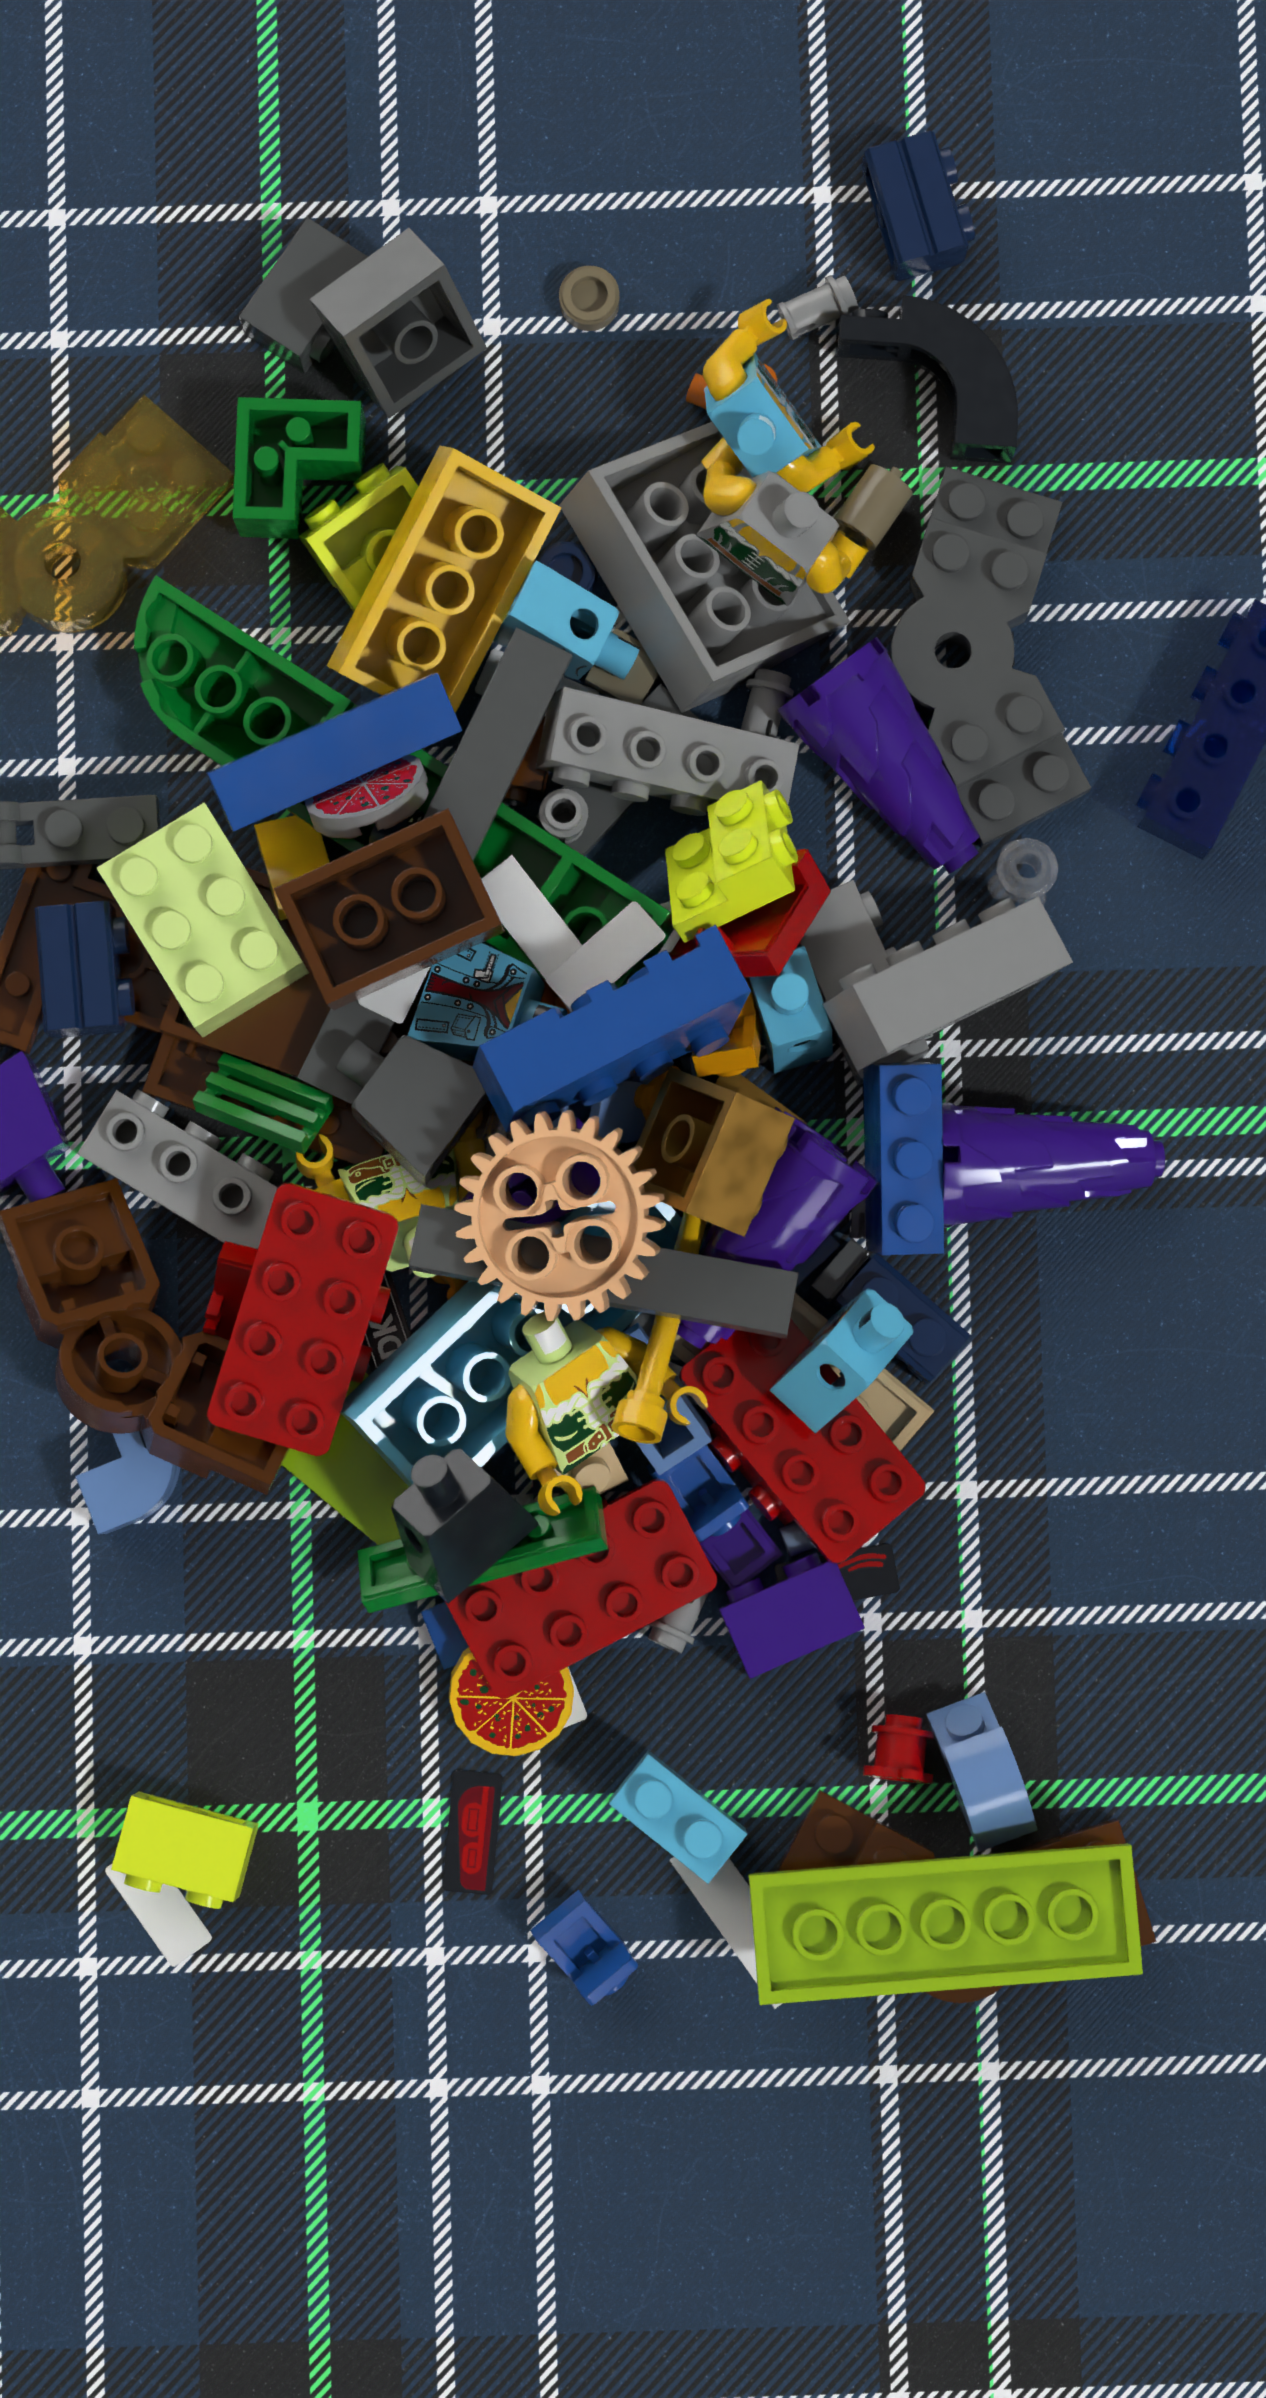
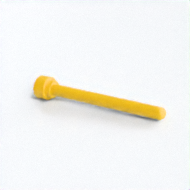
(642, 1412)

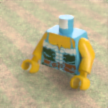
(760, 418)

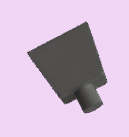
(413, 1101)

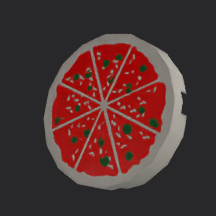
(377, 797)

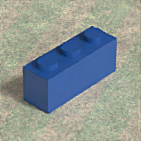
(905, 1157)

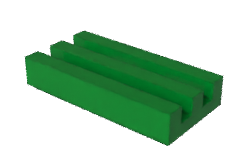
(269, 1095)

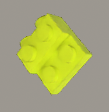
(354, 537)
(733, 863)

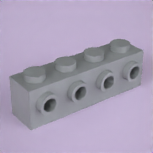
(657, 752)
(946, 982)
(181, 1169)

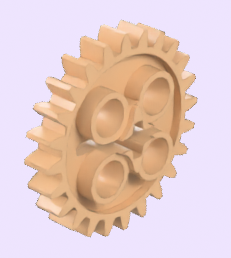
(571, 1271)

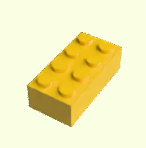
(445, 579)

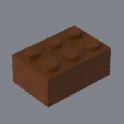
(389, 909)

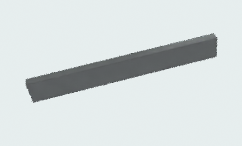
(473, 793)

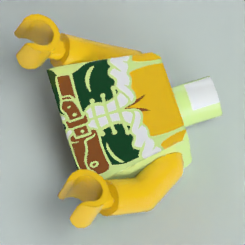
(392, 1189)
(569, 1398)

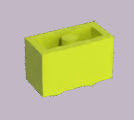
(184, 1849)

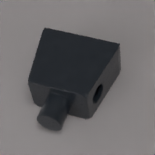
(456, 1522)

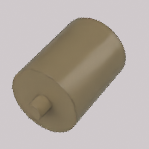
(873, 506)

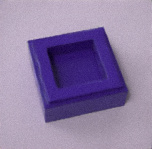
(741, 1551)

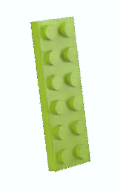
(945, 1924)

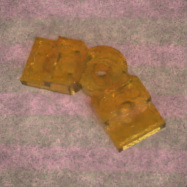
(116, 510)

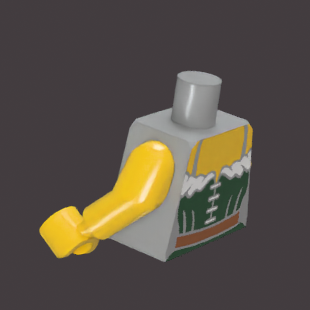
(773, 530)

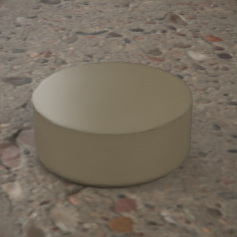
(589, 298)

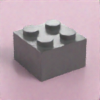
(398, 322)

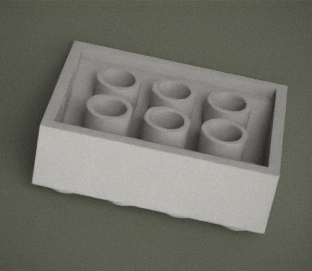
(685, 601)

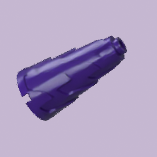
(879, 746)
(1037, 1162)
(798, 1211)

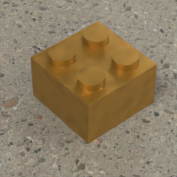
(711, 1150)

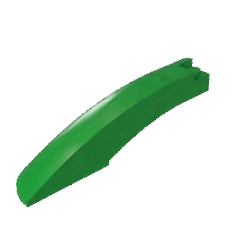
(238, 696)

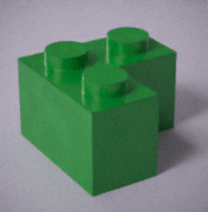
(282, 446)

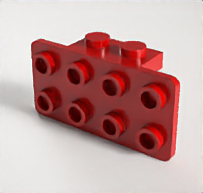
(304, 1319)
(831, 1482)
(567, 1610)

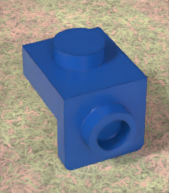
(705, 1493)
(585, 1948)

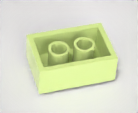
(202, 920)

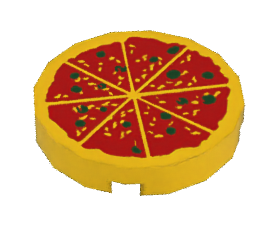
(510, 1724)

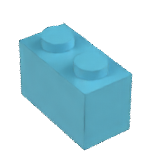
(678, 1816)

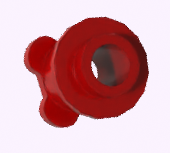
(900, 1750)

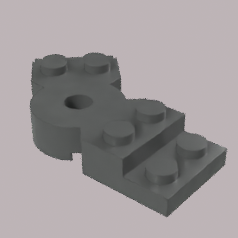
(986, 718)

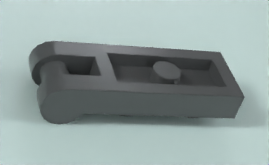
(75, 830)

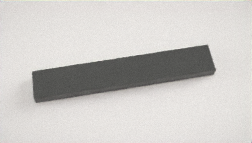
(676, 1287)

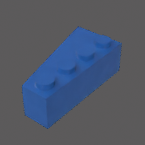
(615, 1034)

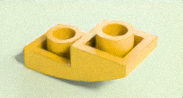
(289, 851)

